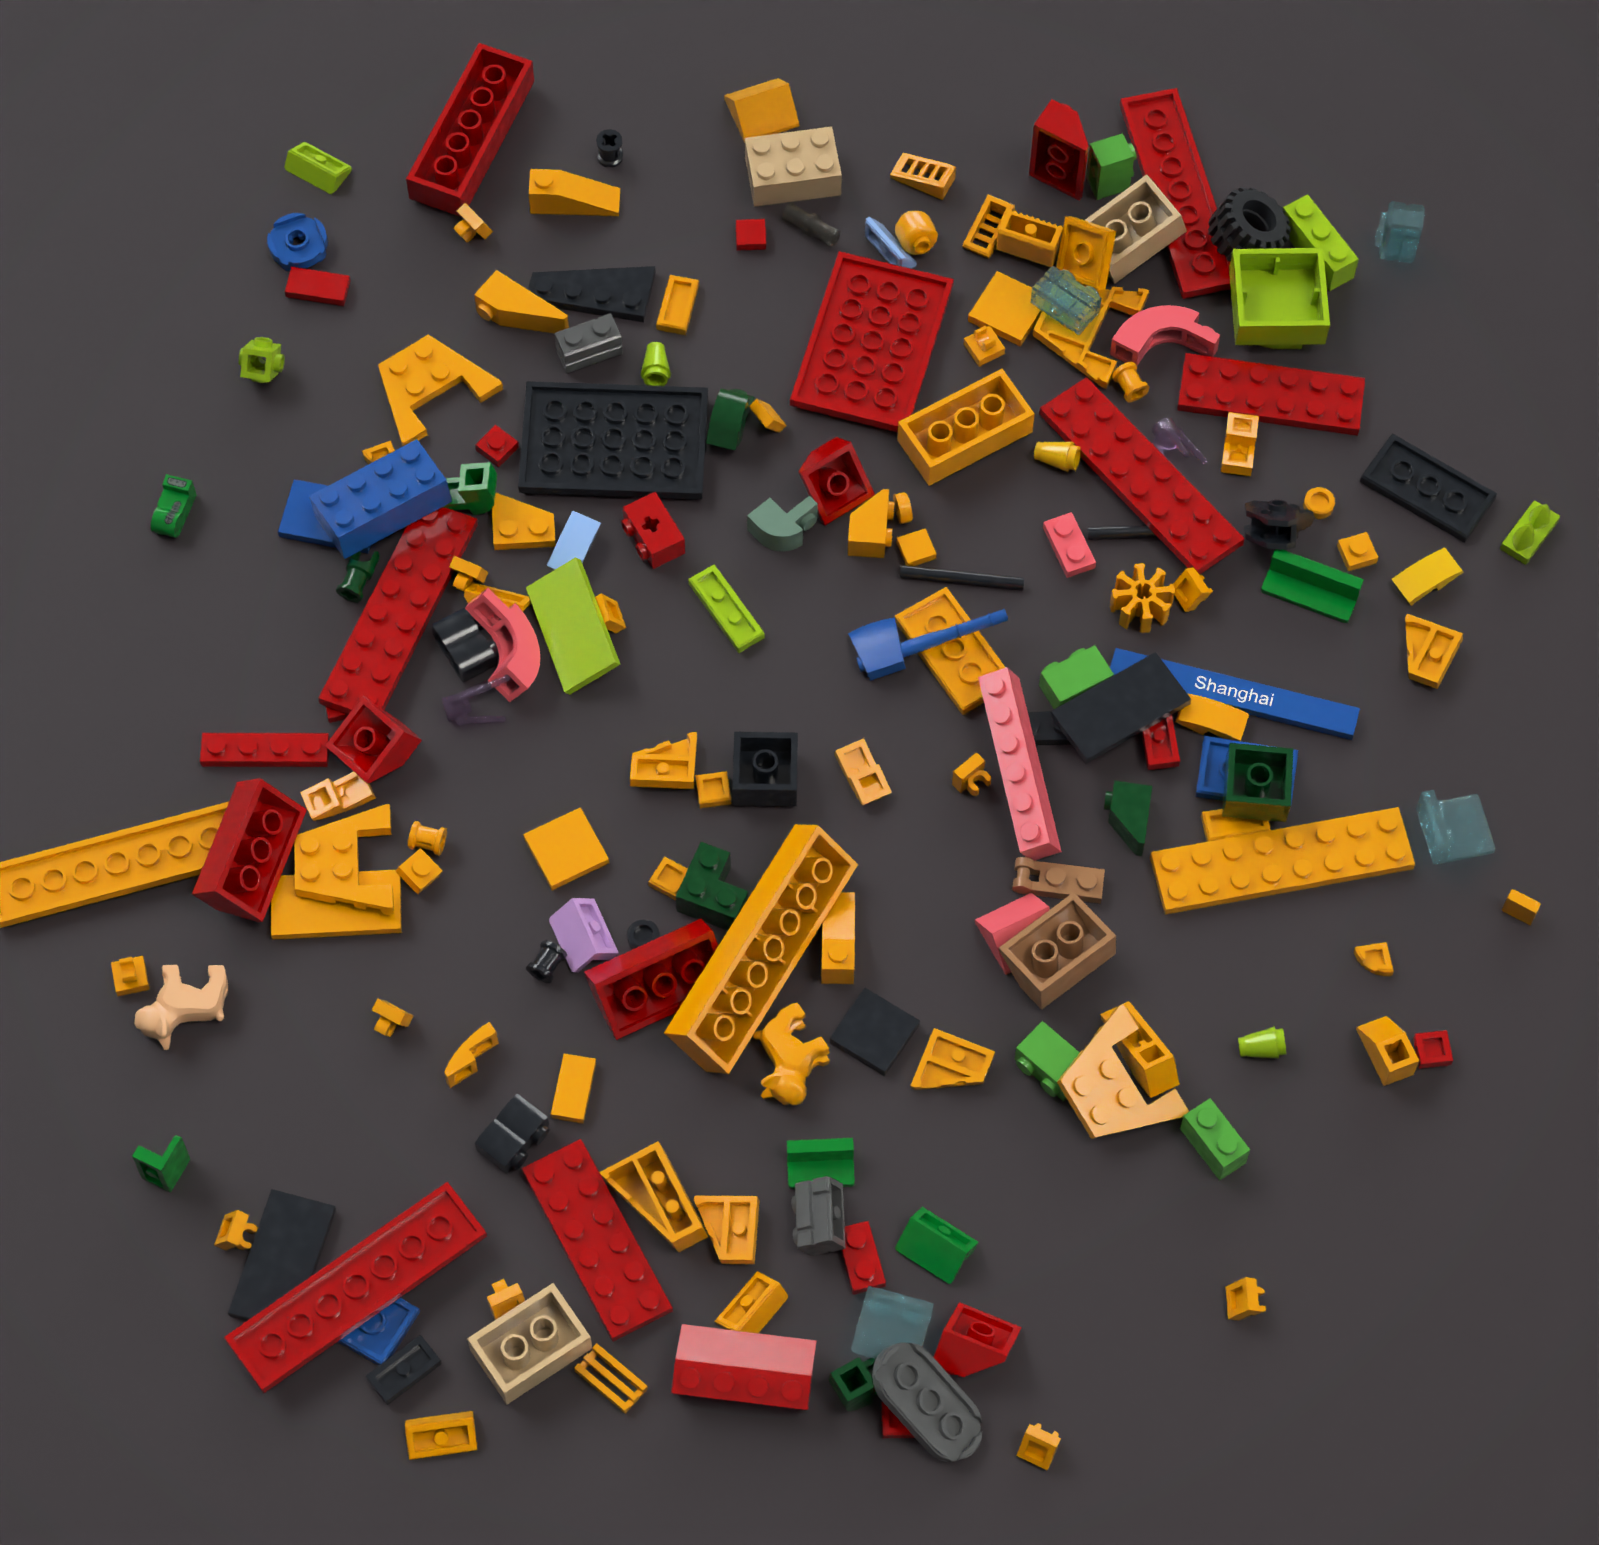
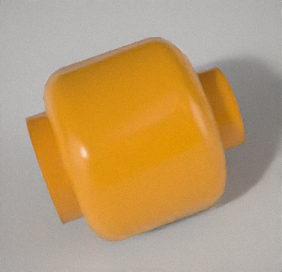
(916, 232)

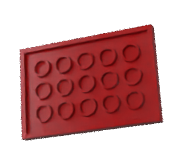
(871, 342)

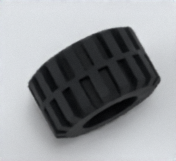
(1248, 222)

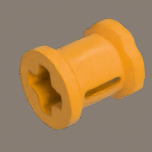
(1130, 381)
(427, 838)

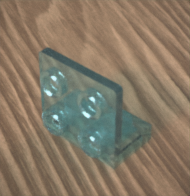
(1454, 827)
(890, 1320)

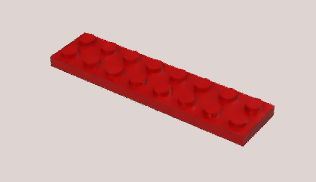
(1173, 163)
(1142, 476)
(398, 610)
(355, 1287)

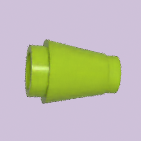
(655, 365)
(1263, 1044)

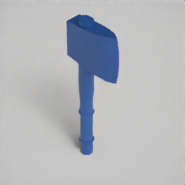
(883, 653)

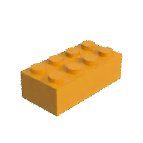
(965, 427)

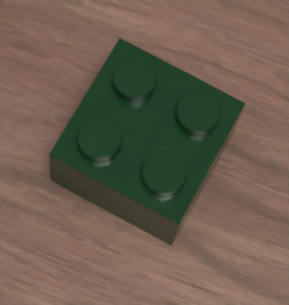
(1257, 782)

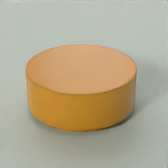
(1320, 502)
(903, 508)

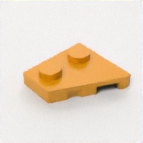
(521, 525)
(1429, 650)
(665, 765)
(951, 1063)
(731, 1226)

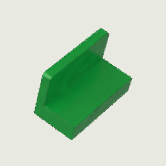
(820, 1158)
(162, 1170)
(935, 1244)

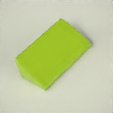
(316, 167)

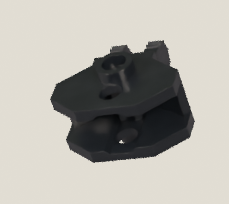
(1275, 523)

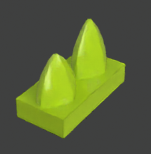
(1530, 532)

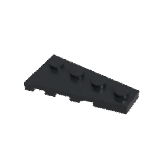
(597, 291)

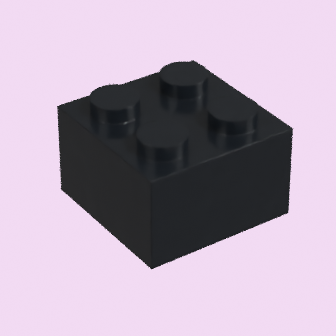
(765, 768)

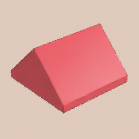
(1008, 921)

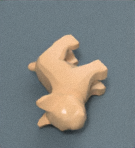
(182, 1003)

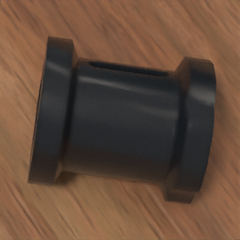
(611, 149)
(546, 961)

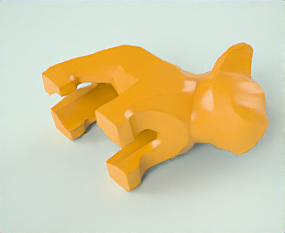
(790, 1056)

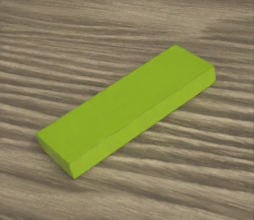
(726, 608)

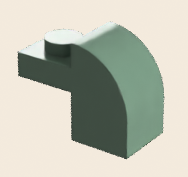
(780, 529)

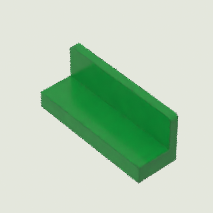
(1312, 585)

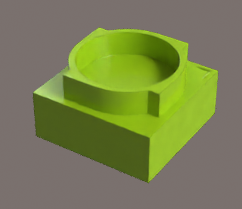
(1279, 297)

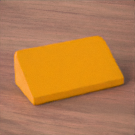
(753, 1305)
(441, 1435)

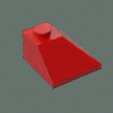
(835, 479)
(372, 741)
(974, 1341)

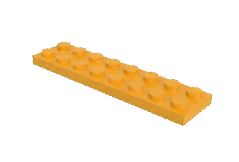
(1282, 860)
(107, 865)

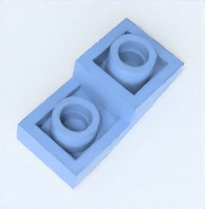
(574, 540)

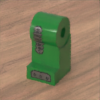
(173, 506)

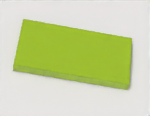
(572, 626)

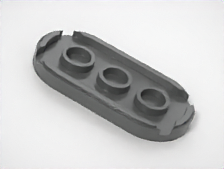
(927, 1401)

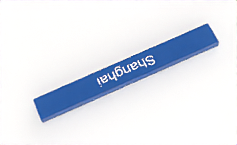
(1257, 698)

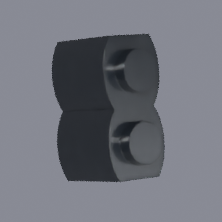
(464, 644)
(512, 1134)

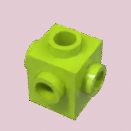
(254, 366)

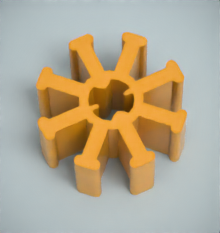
(1155, 602)

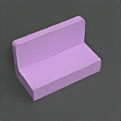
(582, 933)

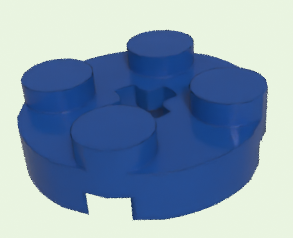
(303, 255)

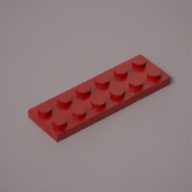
(1272, 393)
(597, 1240)

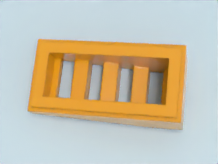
(927, 185)
(996, 205)

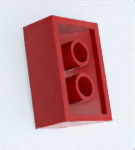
(1059, 149)

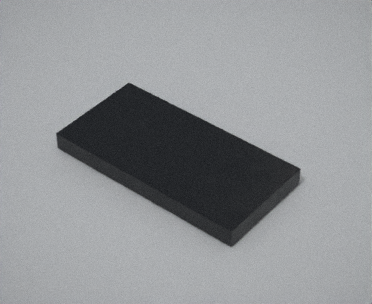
(1428, 487)
(1120, 707)
(282, 1251)

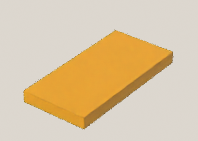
(957, 661)
(311, 918)

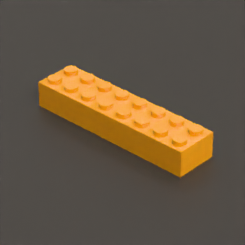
(761, 949)

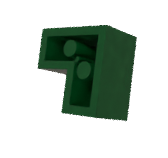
(704, 889)

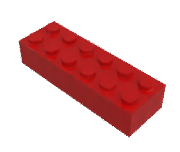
(470, 129)

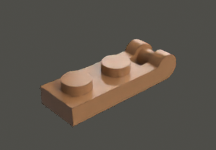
(1058, 880)

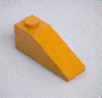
(571, 194)
(516, 307)
(839, 941)
(1147, 1056)

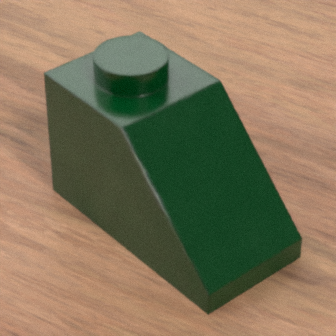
(1129, 812)

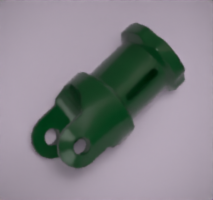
(356, 577)

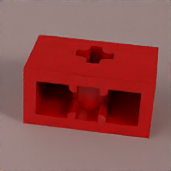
(653, 530)

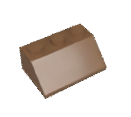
(1058, 950)

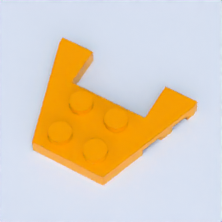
(1076, 347)
(424, 373)
(330, 863)
(1103, 1090)

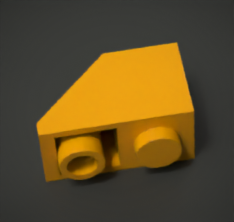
(869, 528)
(1388, 1049)

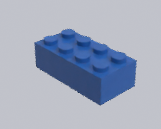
(380, 498)

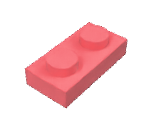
(1069, 545)

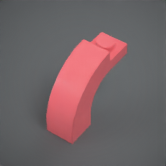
(1161, 326)
(514, 640)

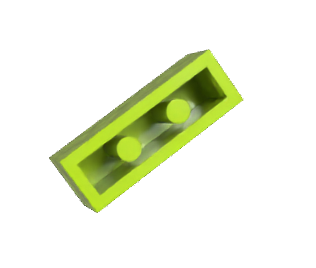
(1313, 230)

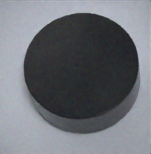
(642, 932)

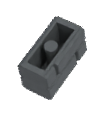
(588, 343)
(819, 1216)

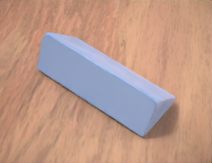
(887, 244)

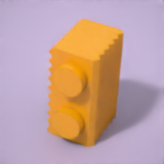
(1029, 238)

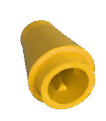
(1058, 454)

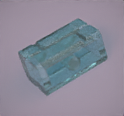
(1400, 231)
(1066, 299)

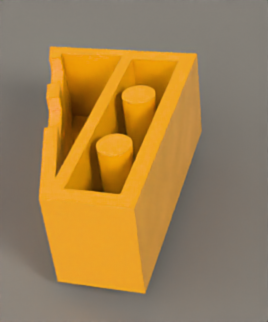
(657, 1195)

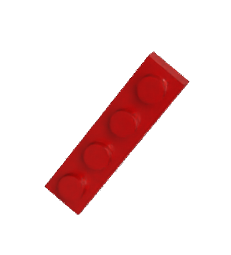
(264, 750)

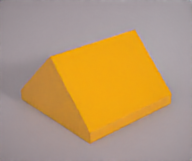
(763, 109)

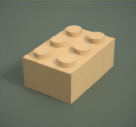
(793, 166)
(1142, 223)
(530, 1343)

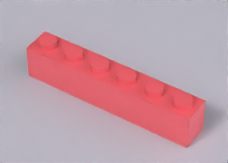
(1019, 764)

